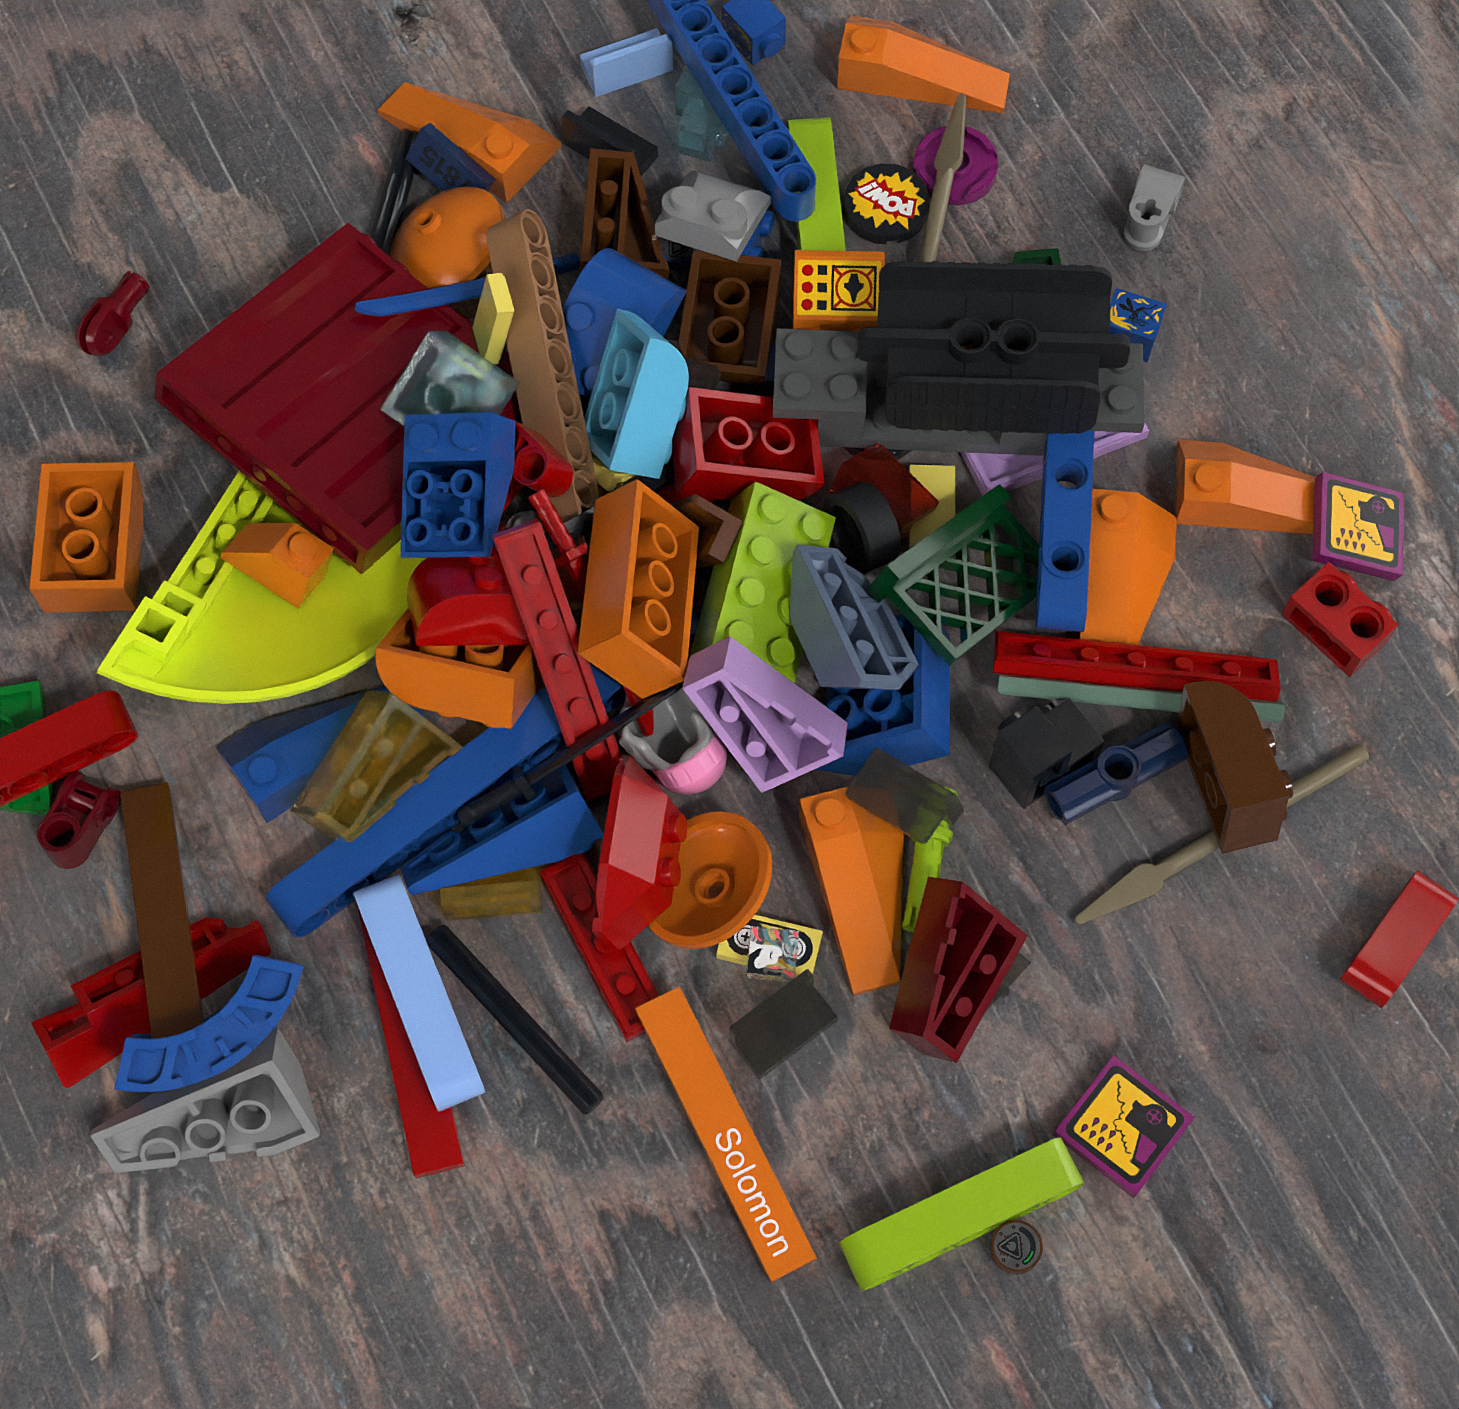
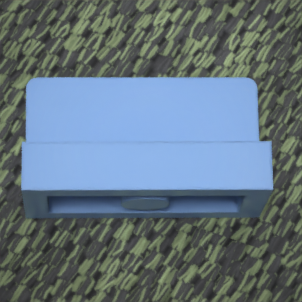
(627, 61)

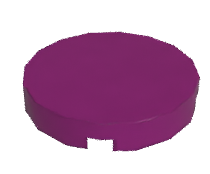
(974, 175)

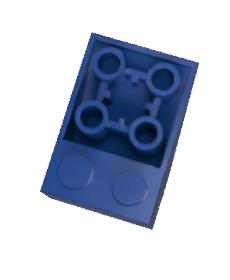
(454, 483)

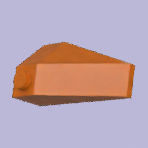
(903, 64)
(1240, 490)
(1127, 564)
(861, 885)

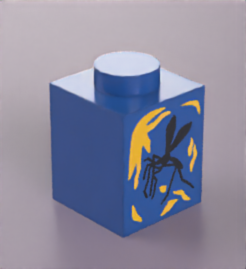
(754, 28)
(1136, 318)

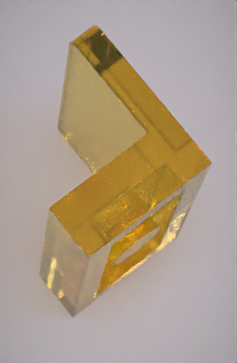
(495, 896)

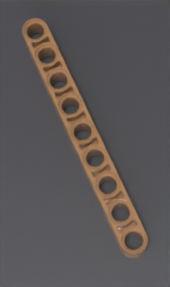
(544, 364)

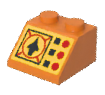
(836, 289)

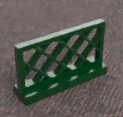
(938, 552)

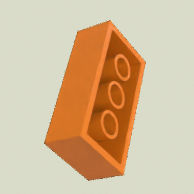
(639, 590)

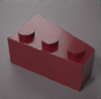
(952, 968)

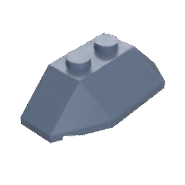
(843, 627)

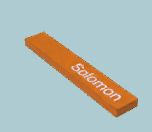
(725, 1135)

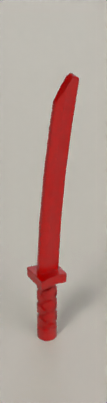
(572, 558)

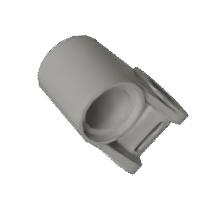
(1151, 207)

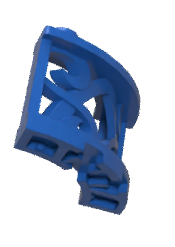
(217, 1043)

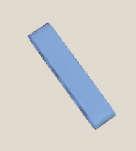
(419, 993)

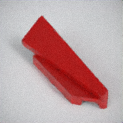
(115, 999)

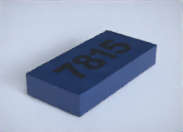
(445, 162)

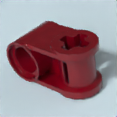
(81, 811)

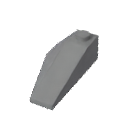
(247, 1108)

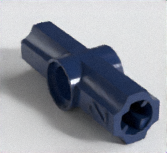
(1093, 787)

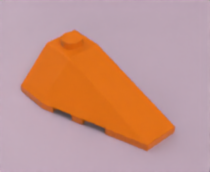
(500, 142)

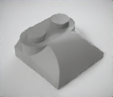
(711, 214)

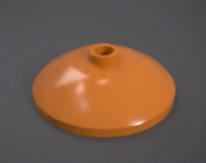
(446, 236)
(721, 881)

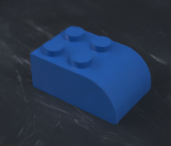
(609, 284)

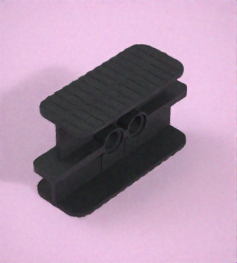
(1046, 309)

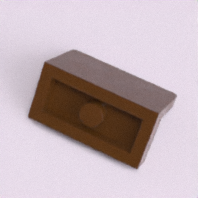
(716, 529)

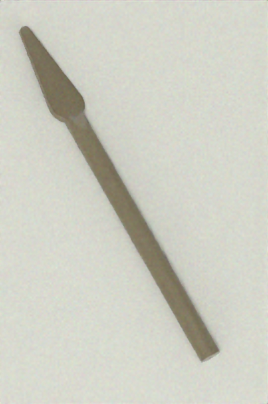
(946, 162)
(1148, 879)

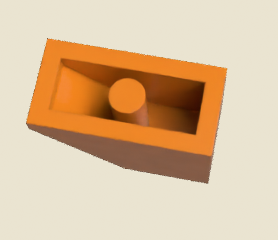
(280, 558)

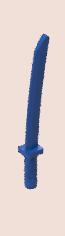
(446, 294)

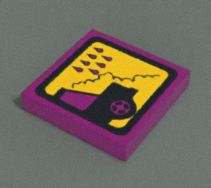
(1358, 526)
(1123, 1126)

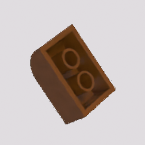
(731, 315)
(1233, 765)

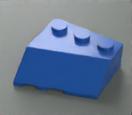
(902, 722)

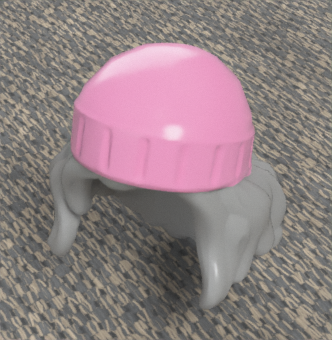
(682, 749)

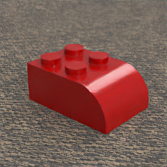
(735, 441)
(463, 603)

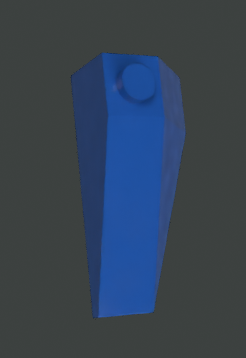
(283, 752)
(510, 838)

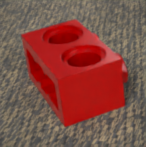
(1331, 625)

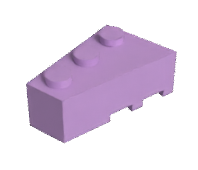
(762, 715)

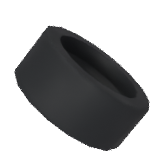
(863, 527)

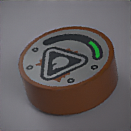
(1016, 1247)

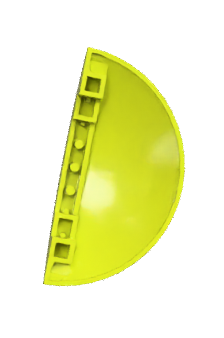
(234, 641)

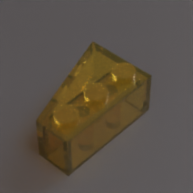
(370, 766)

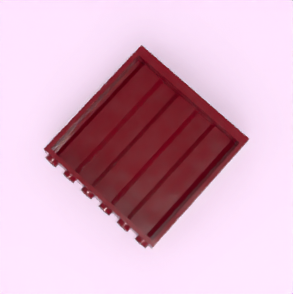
(299, 390)

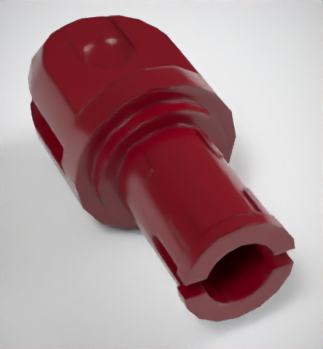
(110, 316)

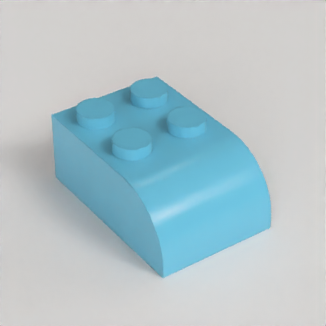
(636, 398)

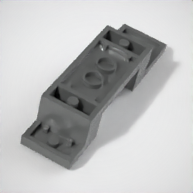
(826, 381)

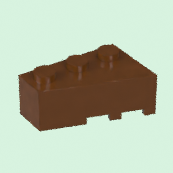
(619, 212)

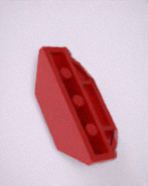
(636, 856)

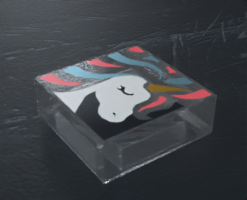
(772, 954)

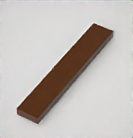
(161, 911)

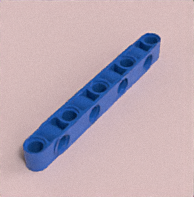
(1065, 532)

